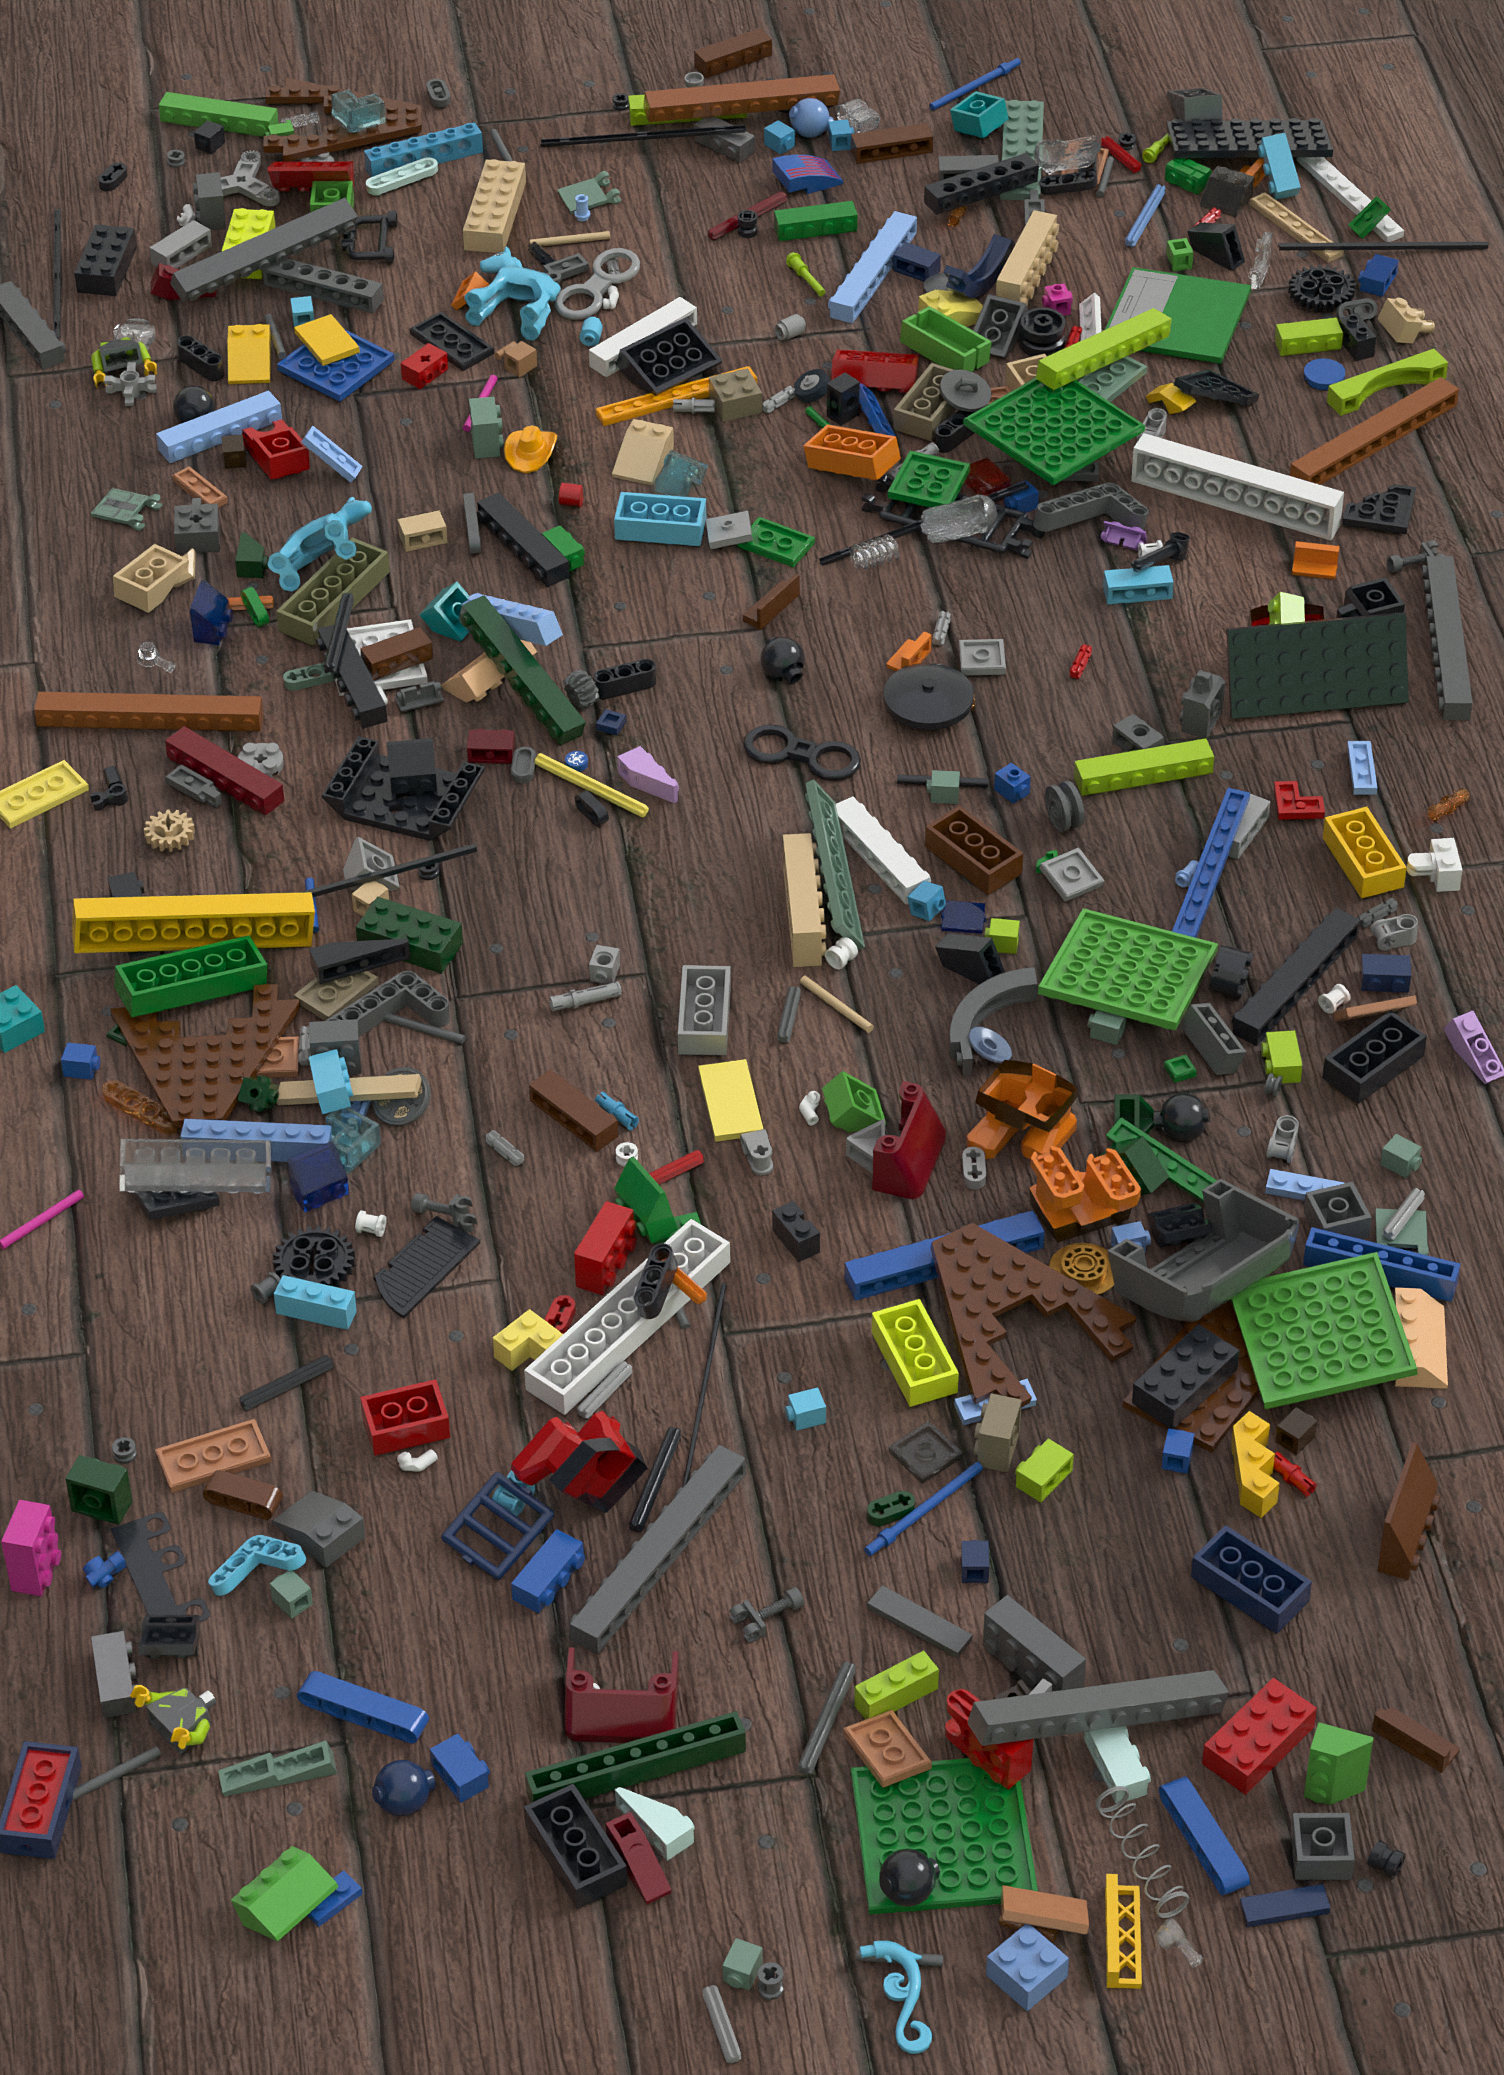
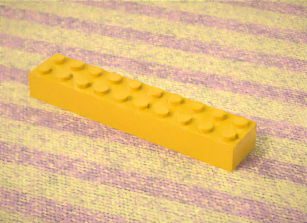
(191, 921)

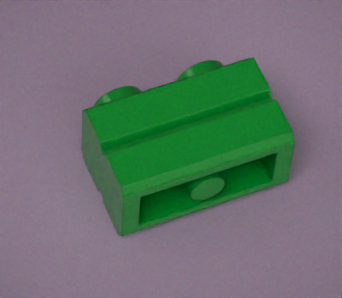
(1187, 174)

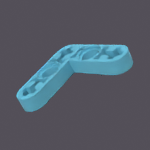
(255, 1551)

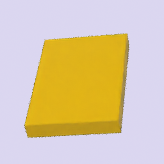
(326, 339)

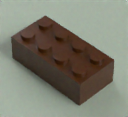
(974, 850)

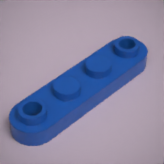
(872, 409)

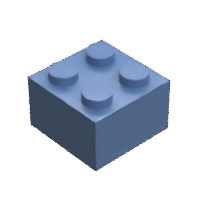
(1027, 1966)

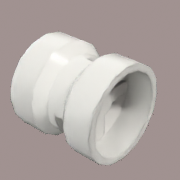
(840, 953)

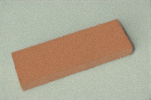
(199, 487)

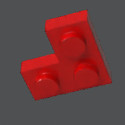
(1292, 806)

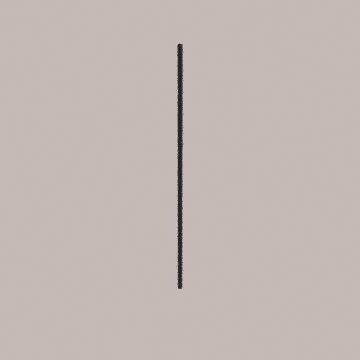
(704, 1385)

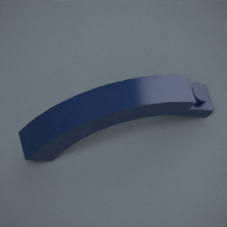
(984, 273)

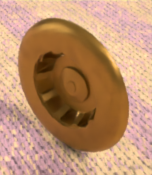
(1084, 1263)

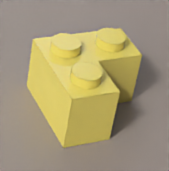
(524, 1339)

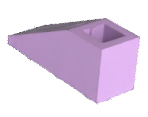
(645, 774)
(1474, 1047)

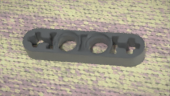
(471, 523)

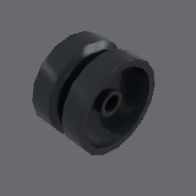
(1042, 332)

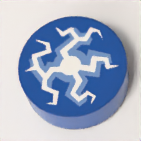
(576, 760)

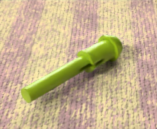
(1150, 154)
(794, 260)

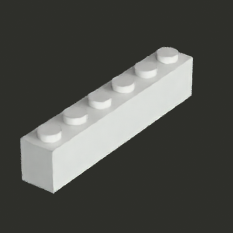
(605, 355)
(879, 849)

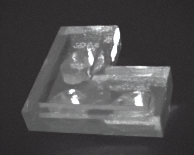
(1262, 261)

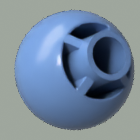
(809, 118)

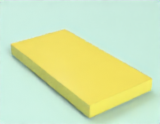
(40, 793)
(730, 1099)

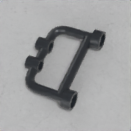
(383, 252)

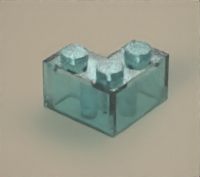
(357, 112)
(679, 473)
(353, 1136)

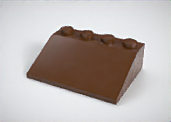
(1408, 1517)

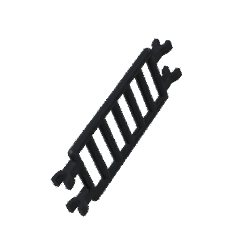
(1008, 542)

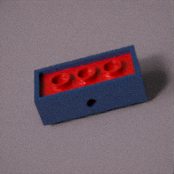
(39, 1799)

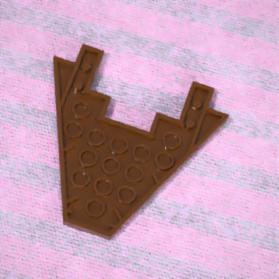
(205, 1073)

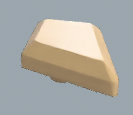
(189, 572)

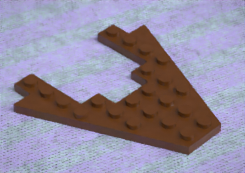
(400, 120)
(988, 1277)

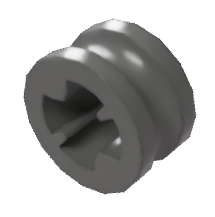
(175, 158)
(1273, 1085)
(124, 1457)

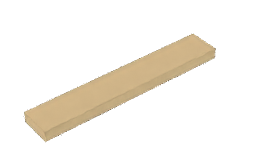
(1293, 225)
(363, 1089)

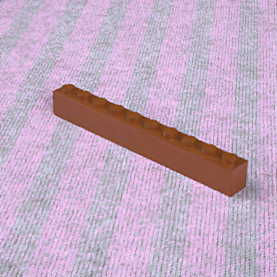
(738, 98)
(1376, 432)
(149, 711)

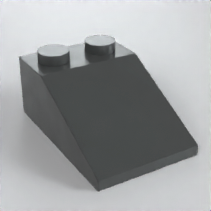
(1196, 104)
(1000, 324)
(322, 1526)

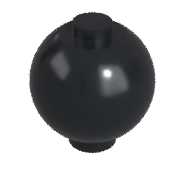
(192, 403)
(783, 658)
(1182, 1117)
(908, 1877)

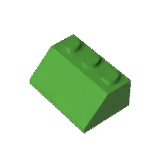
(1337, 1764)
(283, 1894)

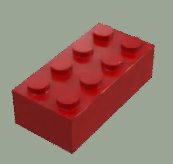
(1259, 1736)

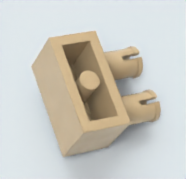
(1402, 321)

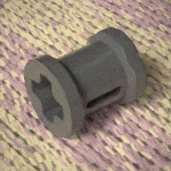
(265, 1288)
(769, 1985)

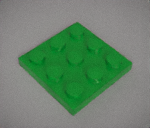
(928, 480)

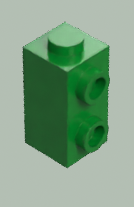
(566, 546)

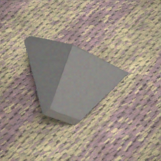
(861, 1144)

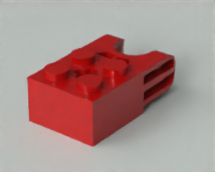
(278, 450)
(1003, 1761)

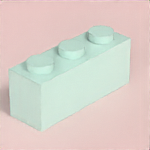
(1118, 1761)

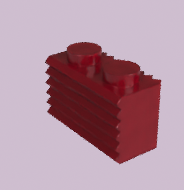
(490, 746)

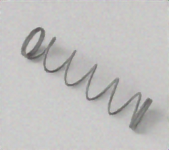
(1166, 1896)

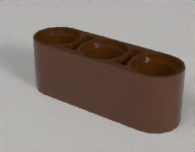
(242, 1494)

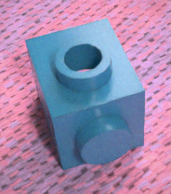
(840, 135)
(779, 137)
(926, 900)

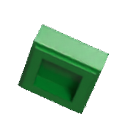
(1180, 1068)

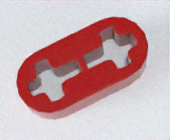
(565, 1317)

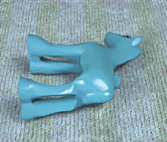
(514, 283)
(317, 539)

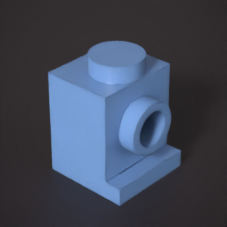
(1132, 1232)

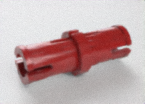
(1293, 1475)

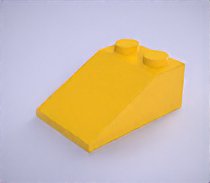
(249, 354)

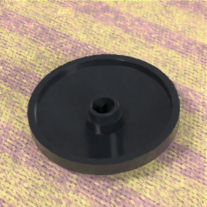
(928, 696)

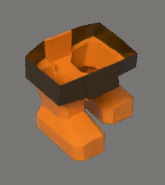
(1020, 1097)
(1081, 1202)

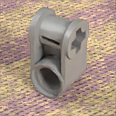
(1155, 423)
(1396, 932)
(1284, 1139)
(758, 1151)

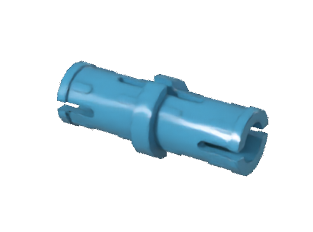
(618, 1110)

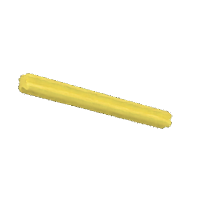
(591, 785)

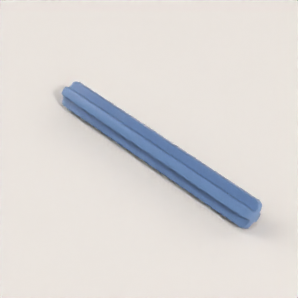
(1145, 215)

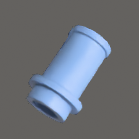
(582, 212)
(1184, 877)

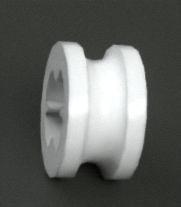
(625, 1148)

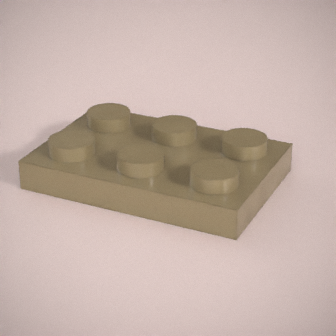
(332, 997)

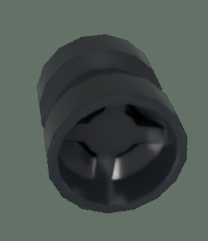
(747, 224)
(1386, 1859)

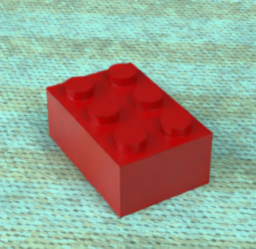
(605, 1248)
(405, 1417)

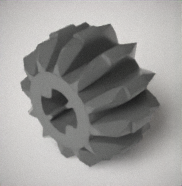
(581, 689)

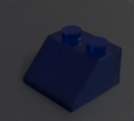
(209, 615)
(317, 1177)

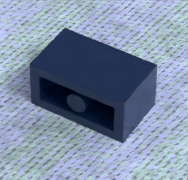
(916, 262)
(1385, 973)

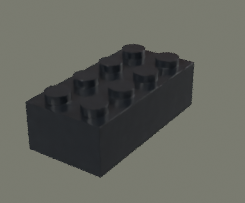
(105, 260)
(1374, 1056)
(1185, 1376)
(575, 1846)

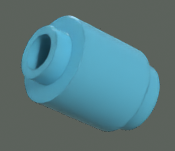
(591, 331)

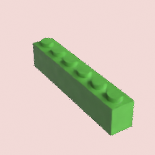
(232, 115)

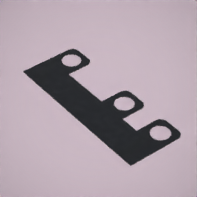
(147, 1566)

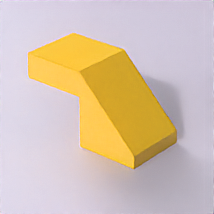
(1172, 397)

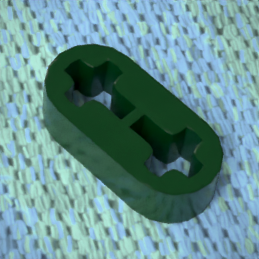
(891, 1508)

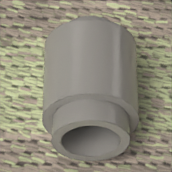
(790, 327)

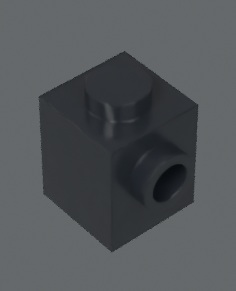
(209, 137)

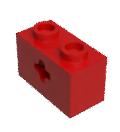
(424, 366)

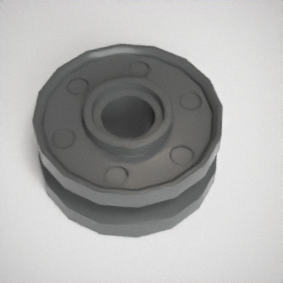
(1064, 806)

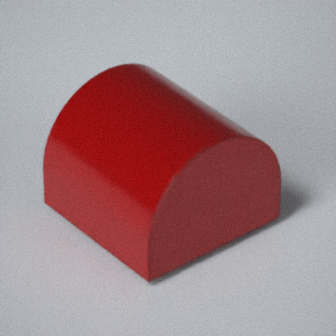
(571, 495)

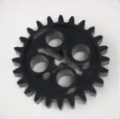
(1311, 290)
(331, 1263)

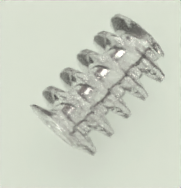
(874, 550)

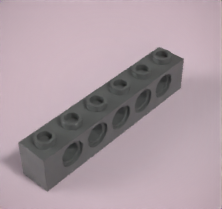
(324, 284)

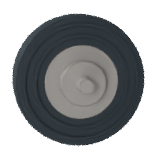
(811, 385)

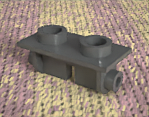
(411, 698)

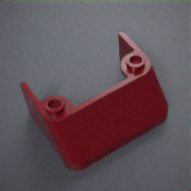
(619, 1714)

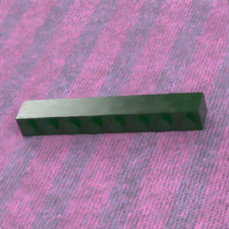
(522, 670)
(642, 1759)

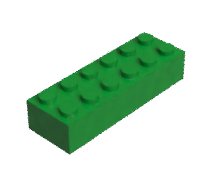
(190, 976)

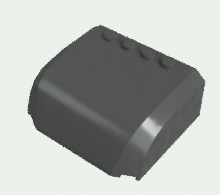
(1245, 1247)

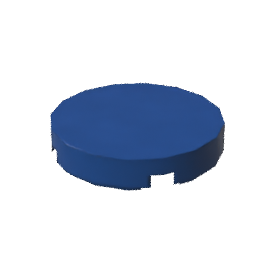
(1323, 372)

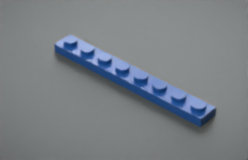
(1211, 862)

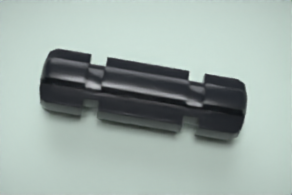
(539, 253)

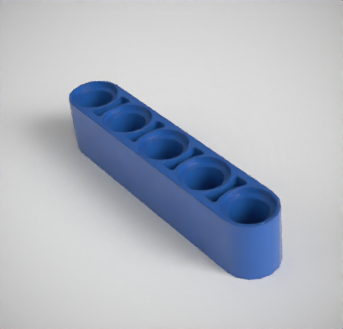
(363, 1707)
(1204, 1836)

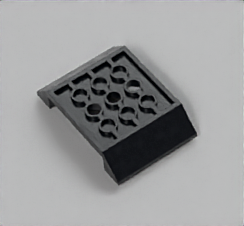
(363, 794)

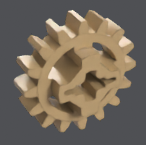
(169, 830)

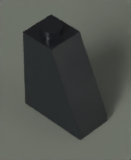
(1217, 243)
(970, 956)

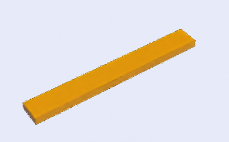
(650, 403)

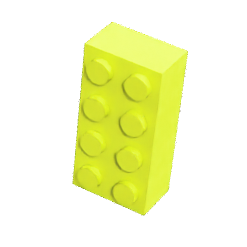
(246, 225)
(914, 1352)

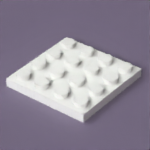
(371, 634)

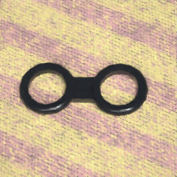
(802, 751)

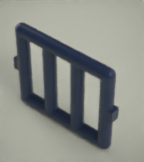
(512, 1552)

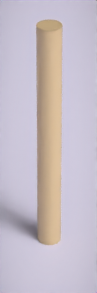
(572, 238)
(836, 1004)

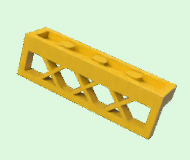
(1113, 1931)

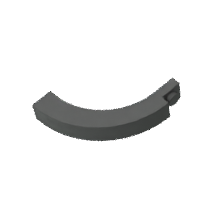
(981, 1002)

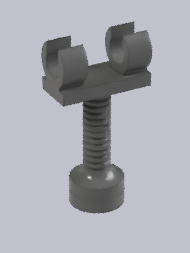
(1395, 563)
(456, 1208)
(757, 1627)

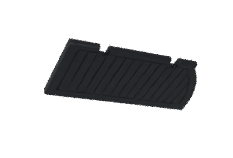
(423, 1265)

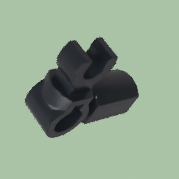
(114, 795)

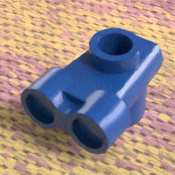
(100, 1572)

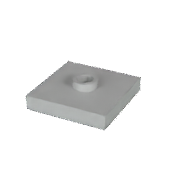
(729, 530)
(982, 657)
(1071, 874)

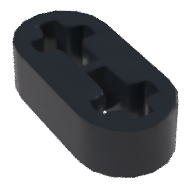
(113, 176)
(591, 808)

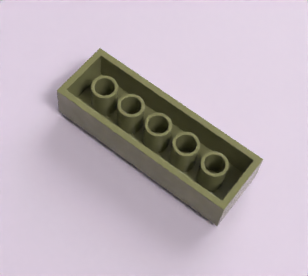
(319, 598)

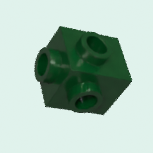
(259, 1092)

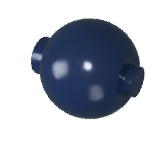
(402, 1787)

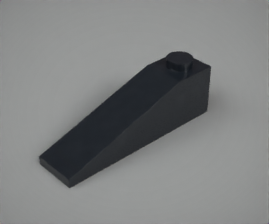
(350, 958)

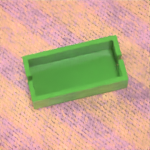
(945, 340)

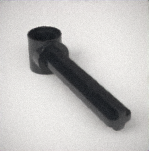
(1175, 548)

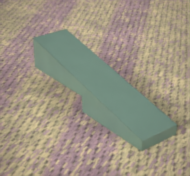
(269, 1772)

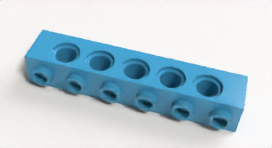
(441, 145)

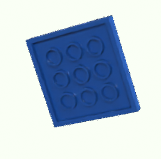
(341, 376)

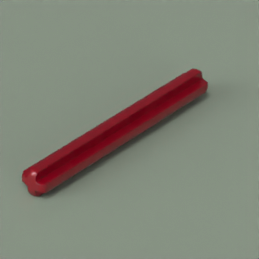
(760, 208)

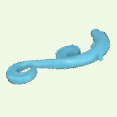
(909, 1994)

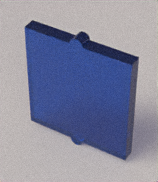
(963, 917)

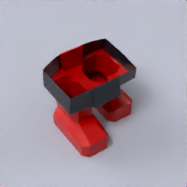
(586, 1465)

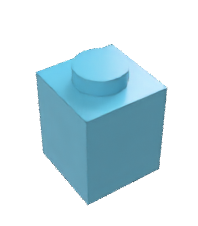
(302, 310)
(806, 1409)

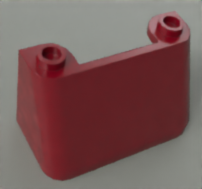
(906, 1162)

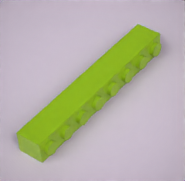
(1103, 348)

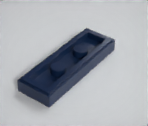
(1284, 1905)

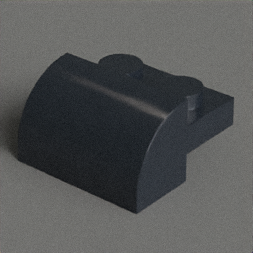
(1179, 1225)
(170, 1635)

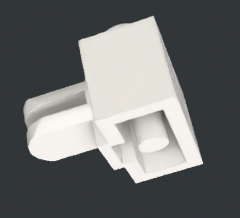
(1440, 864)

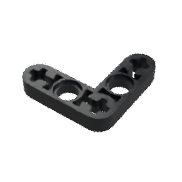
(1056, 183)

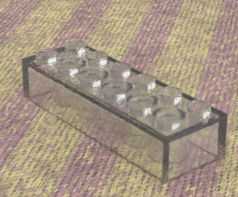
(195, 1165)

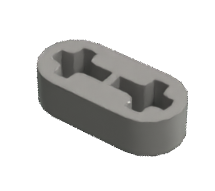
(978, 1168)

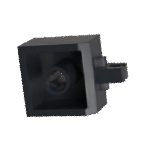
(1371, 599)

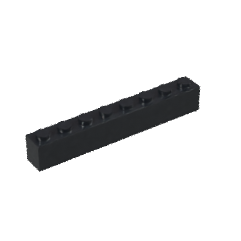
(1295, 976)

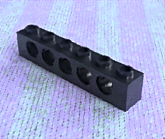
(981, 183)

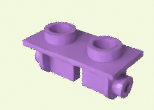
(1116, 531)

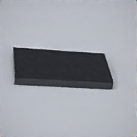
(461, 345)

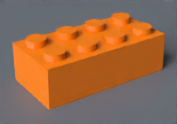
(852, 452)

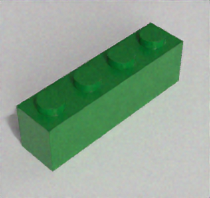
(815, 220)

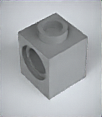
(604, 964)

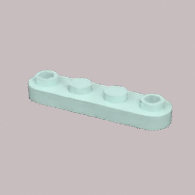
(401, 176)

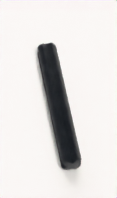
(286, 1382)

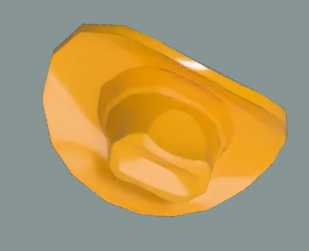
(529, 449)

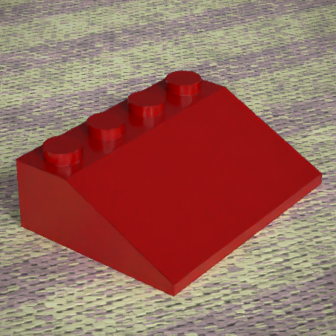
(302, 174)
(877, 368)

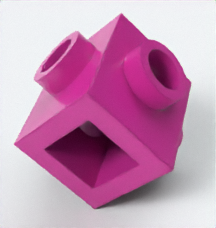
(1057, 298)

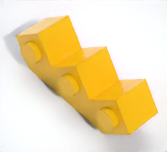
(1254, 1464)

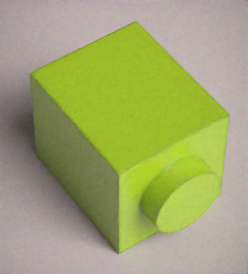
(1004, 935)

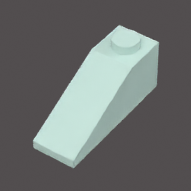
(661, 1823)

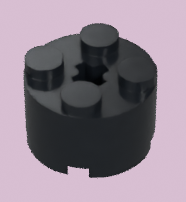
(1230, 971)

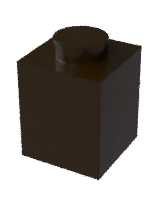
(233, 451)
(1296, 1431)

